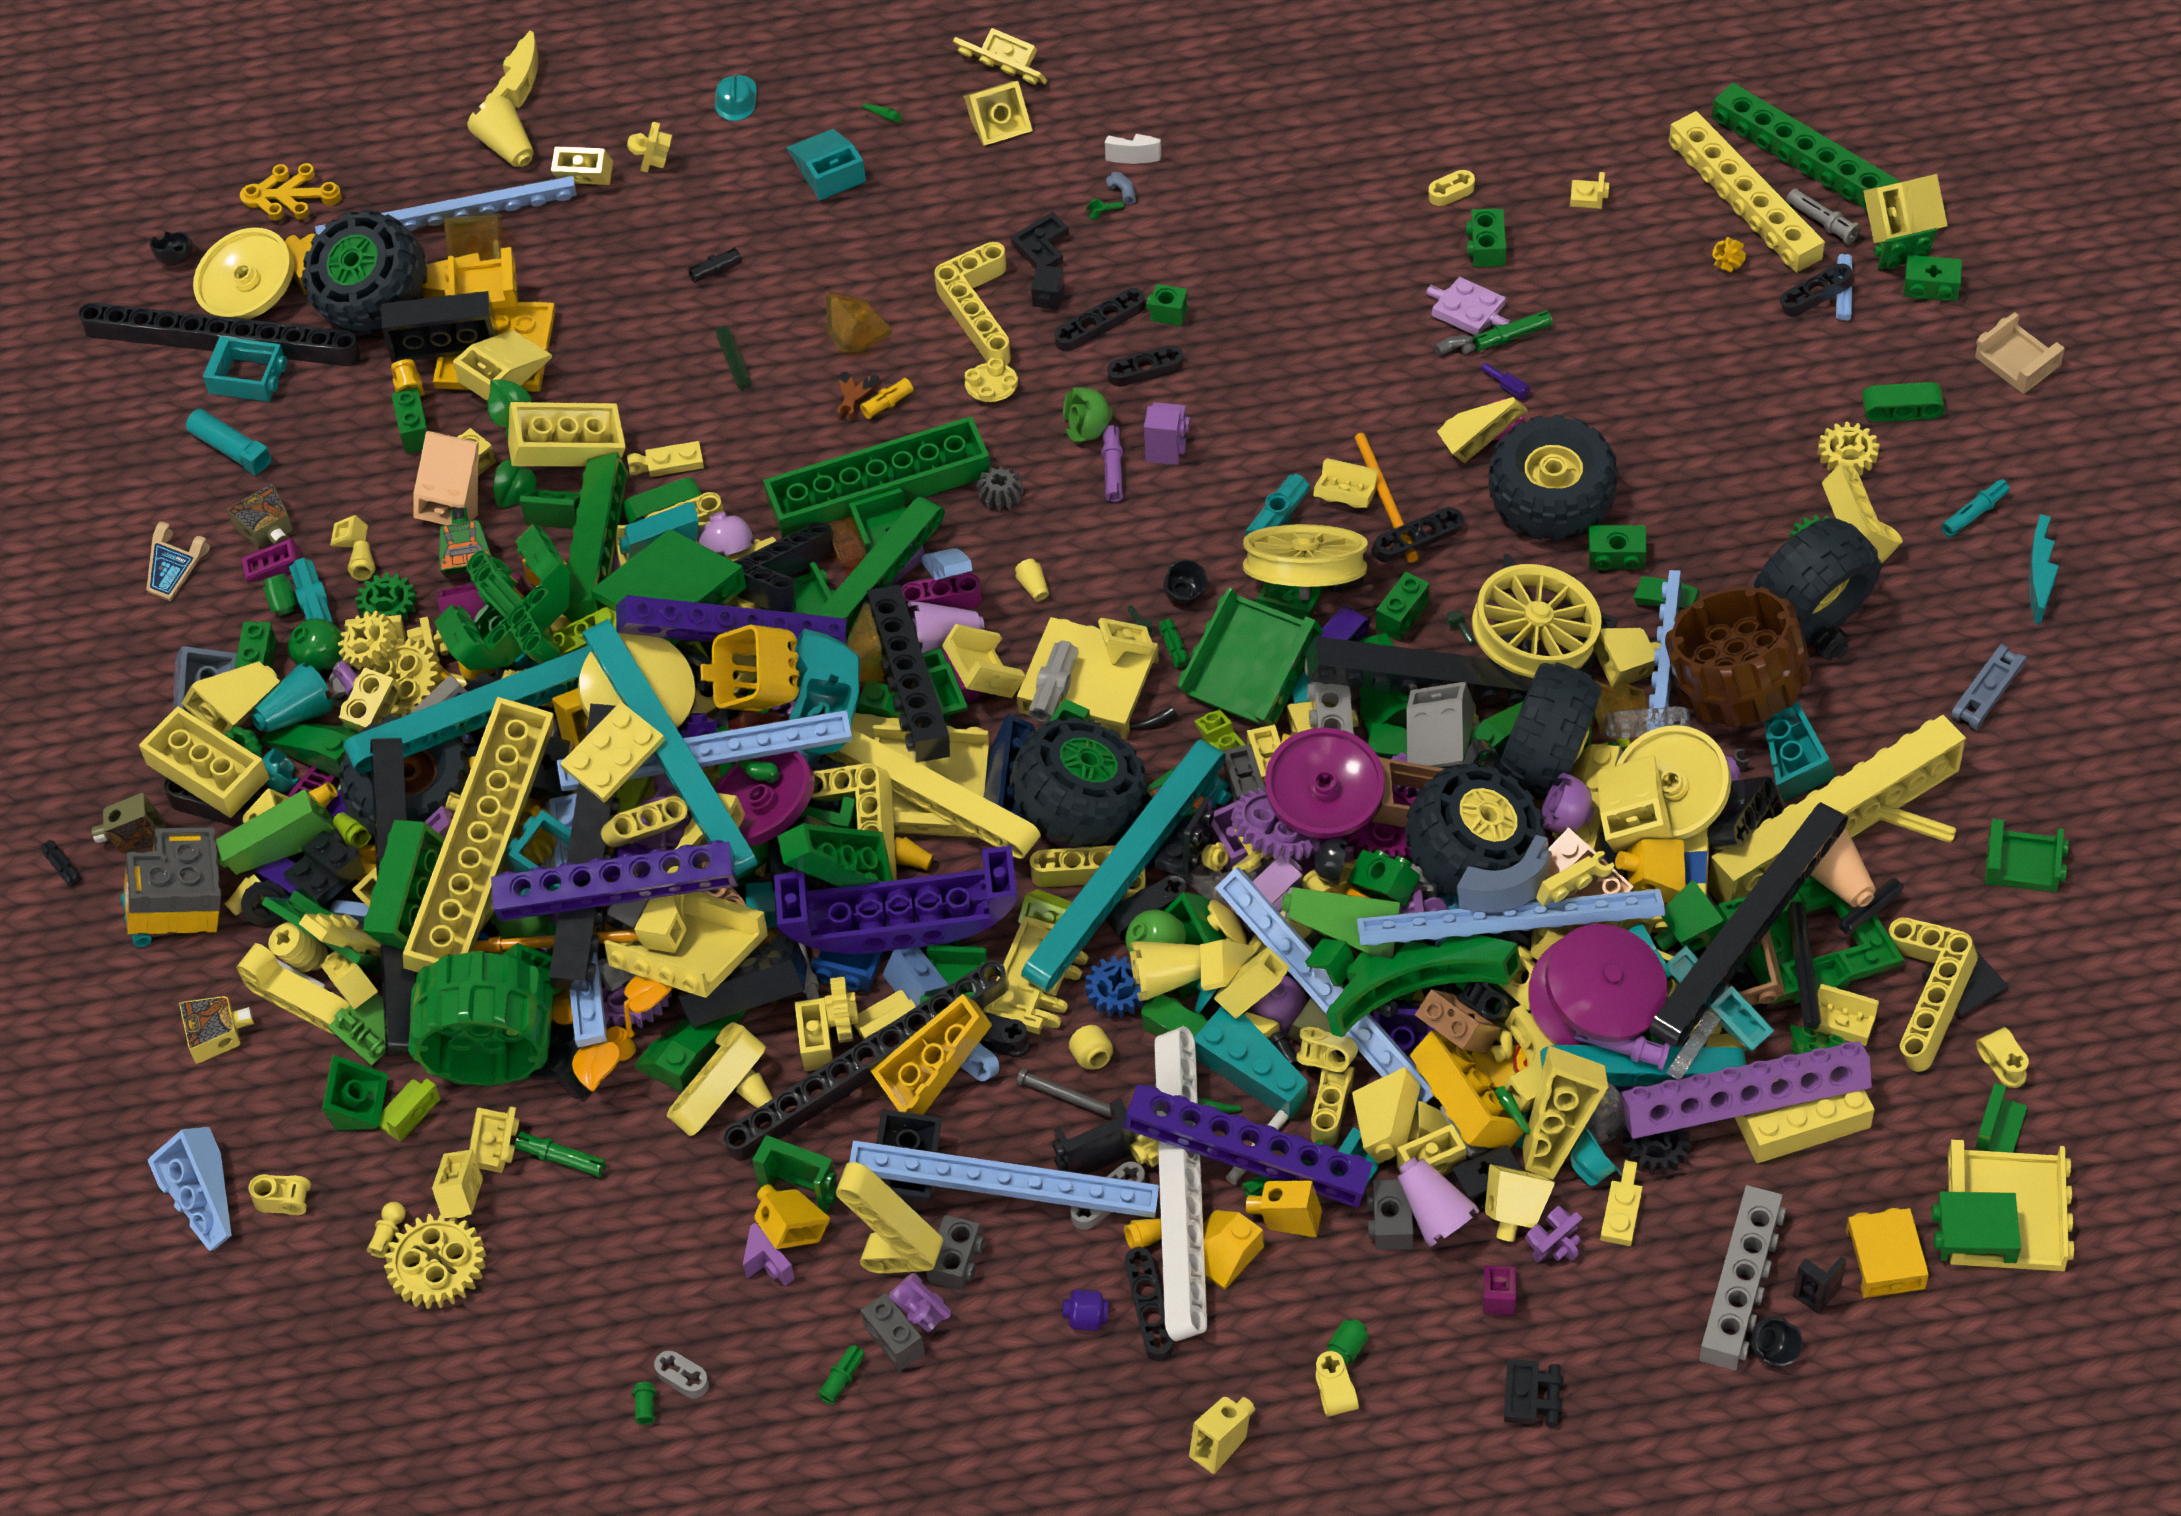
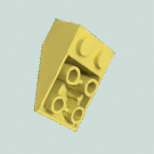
(1905, 208)
(500, 358)
(1632, 803)

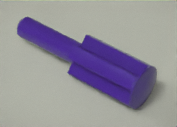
(1508, 382)

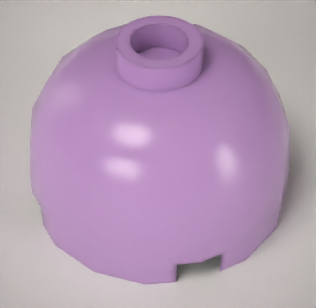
(725, 534)

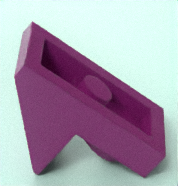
(1499, 1290)

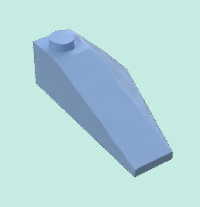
(193, 1175)

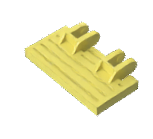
(1024, 998)

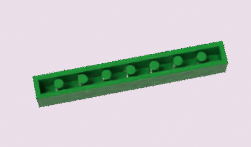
(595, 531)

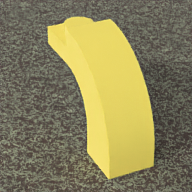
(1525, 1083)

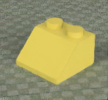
(998, 112)

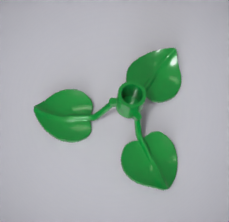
(508, 480)

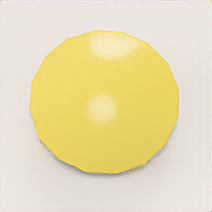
(991, 381)
(1227, 921)

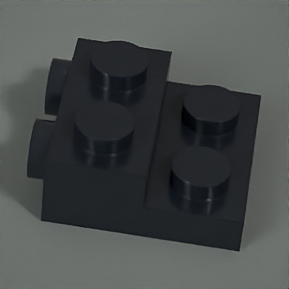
(325, 867)

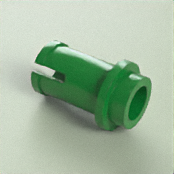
(644, 1402)

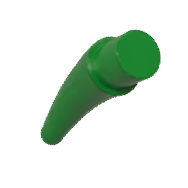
(887, 113)
(1509, 1104)
(1225, 1108)

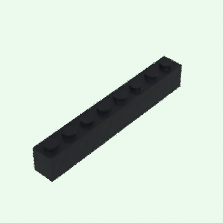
(1410, 669)

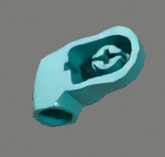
(826, 680)

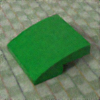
(1287, 599)

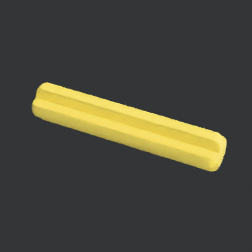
(1917, 823)

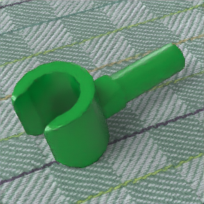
(1098, 207)

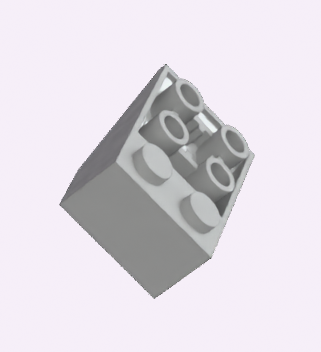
(1439, 725)

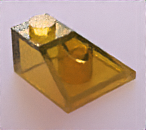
(474, 235)
(853, 323)
(866, 644)

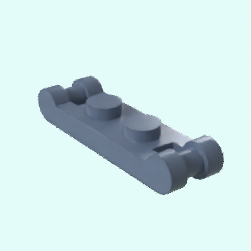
(1988, 686)

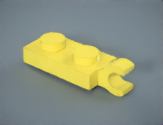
(667, 460)
(1573, 877)
(1622, 1208)

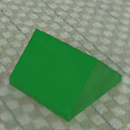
(550, 508)
(353, 1095)

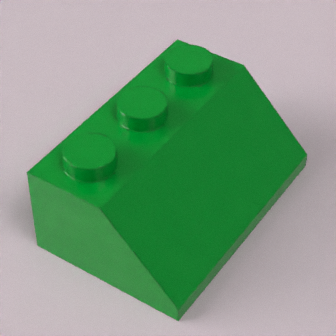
(1193, 913)

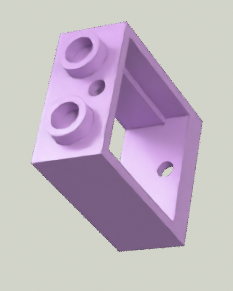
(1275, 882)

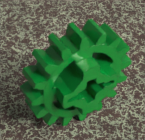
(386, 596)

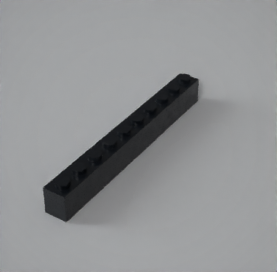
(577, 929)

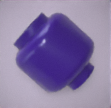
(1085, 1310)

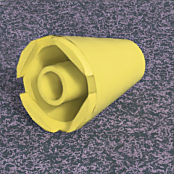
(502, 130)
(1163, 966)

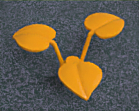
(596, 1061)

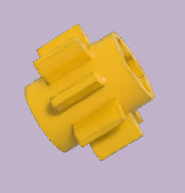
(1729, 254)

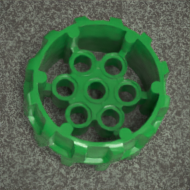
(480, 1019)

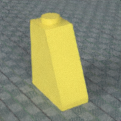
(1386, 1113)

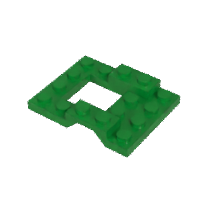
(1872, 955)

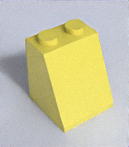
(230, 696)

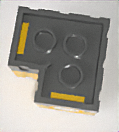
(173, 884)

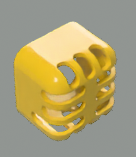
(772, 668)

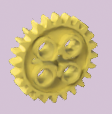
(414, 669)
(417, 1280)

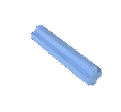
(1844, 299)

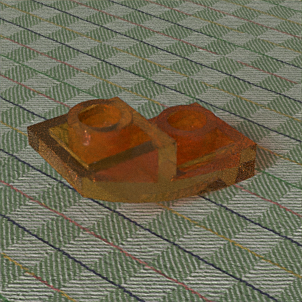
(847, 543)

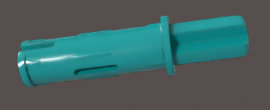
(1983, 502)

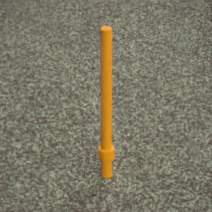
(1383, 491)
(498, 945)

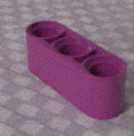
(956, 591)

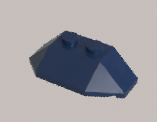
(1001, 760)

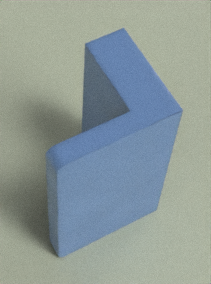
(913, 974)

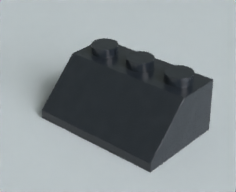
(910, 1132)

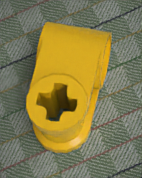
(406, 376)

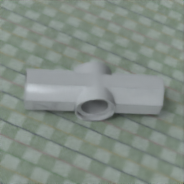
(1053, 681)

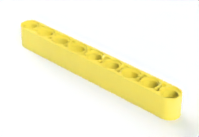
(941, 795)

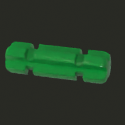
(1174, 643)

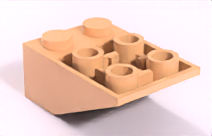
(446, 478)
(1571, 849)

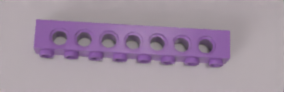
(1735, 1100)

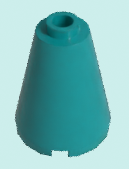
(293, 700)

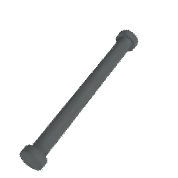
(1026, 1078)

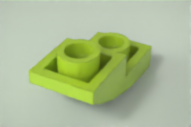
(1218, 731)

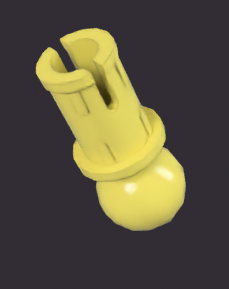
(392, 1215)

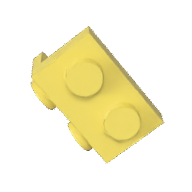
(1346, 483)
(1846, 1014)
(492, 1138)

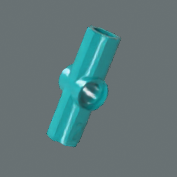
(1281, 504)
(309, 590)

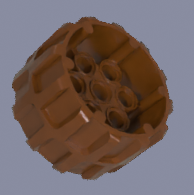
(1738, 656)

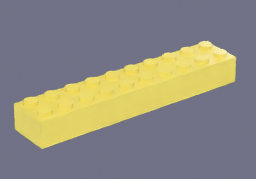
(1888, 779)
(479, 834)

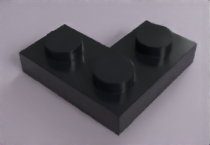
(1037, 240)

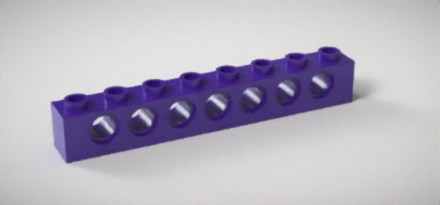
(706, 621)
(628, 888)
(1232, 1151)

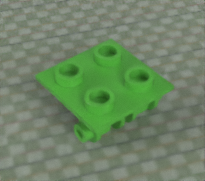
(363, 1029)

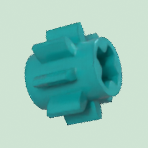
(1217, 791)

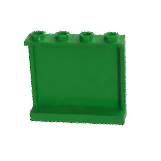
(672, 570)
(1248, 659)

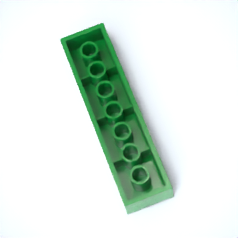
(915, 463)

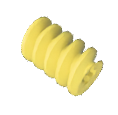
(297, 948)

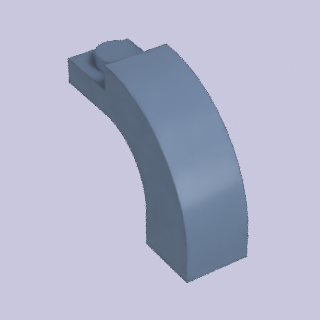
(1507, 888)

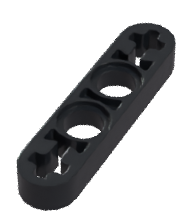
(1097, 316)
(1419, 537)
(1149, 1303)

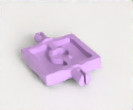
(1468, 306)

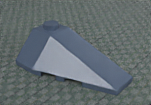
(198, 664)

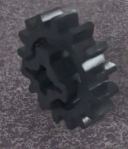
(1656, 1150)

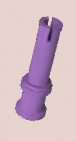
(1637, 1048)

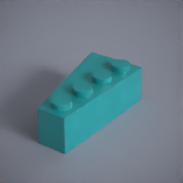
(1796, 753)

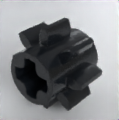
(1832, 643)

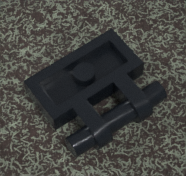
(1522, 1391)

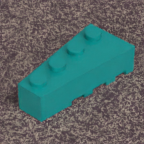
(1250, 1062)

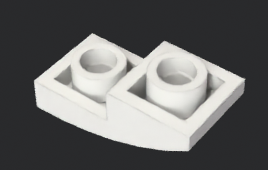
(1140, 150)

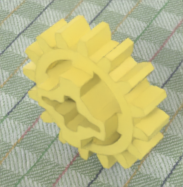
(1848, 447)
(367, 640)
(841, 1009)

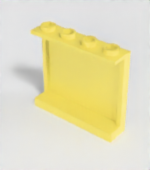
(1095, 682)
(965, 767)
(714, 944)
(2039, 1197)

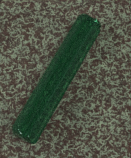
(733, 357)

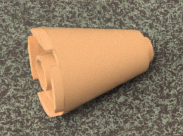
(1845, 873)

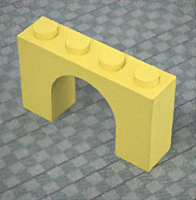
(1256, 977)

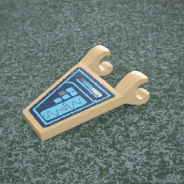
(169, 564)

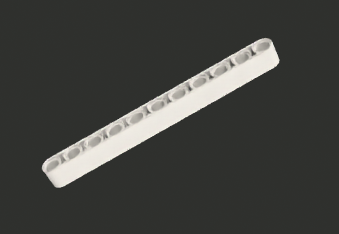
(1181, 1197)

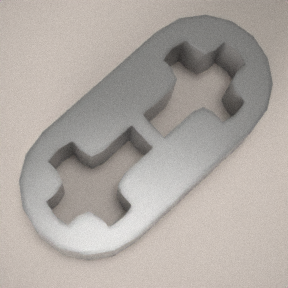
(678, 1379)

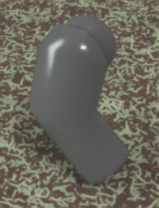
(1454, 342)

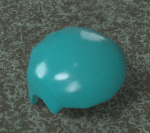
(279, 771)

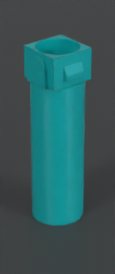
(227, 440)

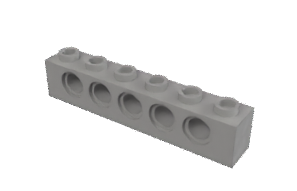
(1717, 1346)

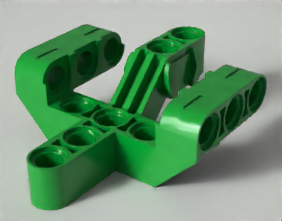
(524, 619)

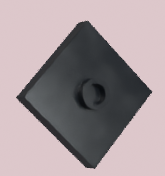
(1981, 988)

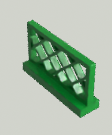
(299, 905)

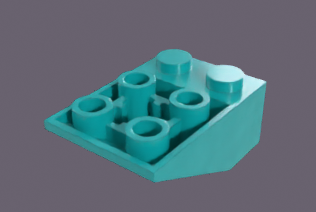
(828, 163)

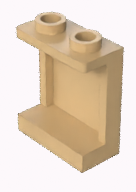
(2017, 354)

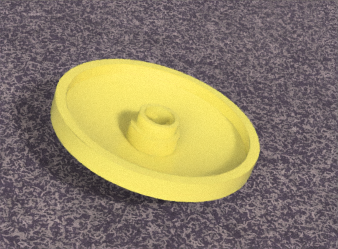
(244, 274)
(661, 666)
(1691, 774)

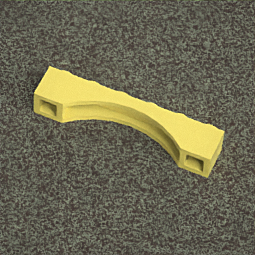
(662, 921)

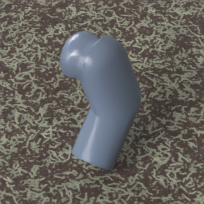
(1116, 180)

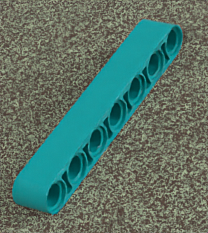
(1625, 1072)

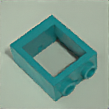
(232, 349)
(520, 863)

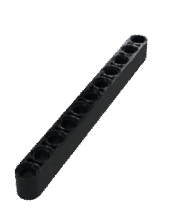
(203, 332)
(390, 805)
(1748, 925)
(850, 1063)

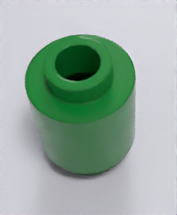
(279, 594)
(1348, 1340)

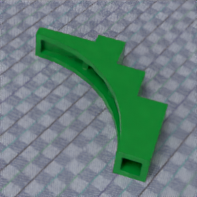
(1419, 966)

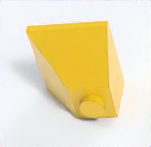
(1229, 1245)

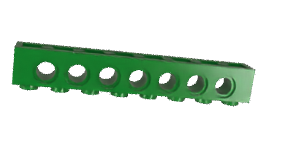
(1798, 144)

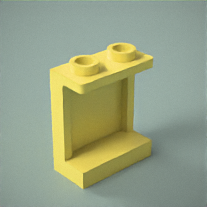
(977, 662)

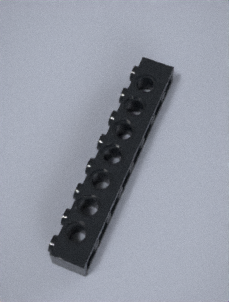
(908, 676)

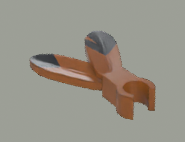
(853, 394)

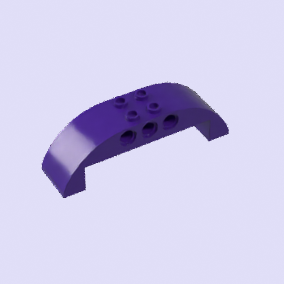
(897, 911)

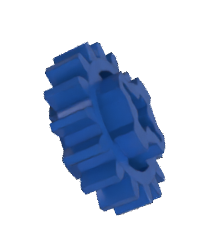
(1108, 981)

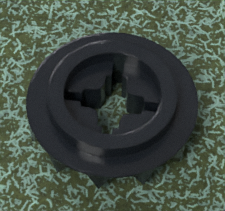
(259, 914)

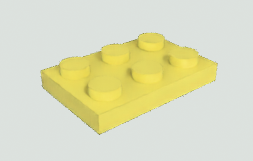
(612, 752)

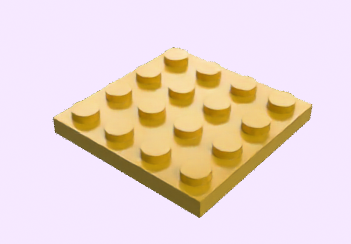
(528, 319)

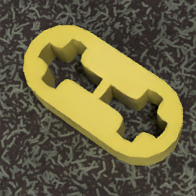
(1453, 185)

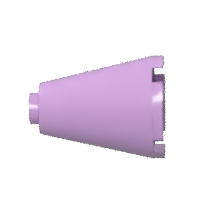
(935, 622)
(1434, 1200)

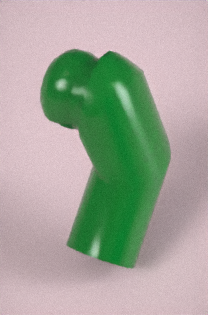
(760, 770)

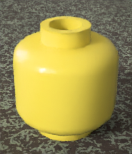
(1091, 1047)

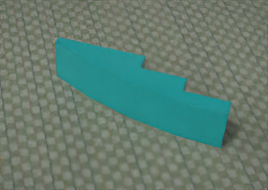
(2041, 572)
(1735, 1012)

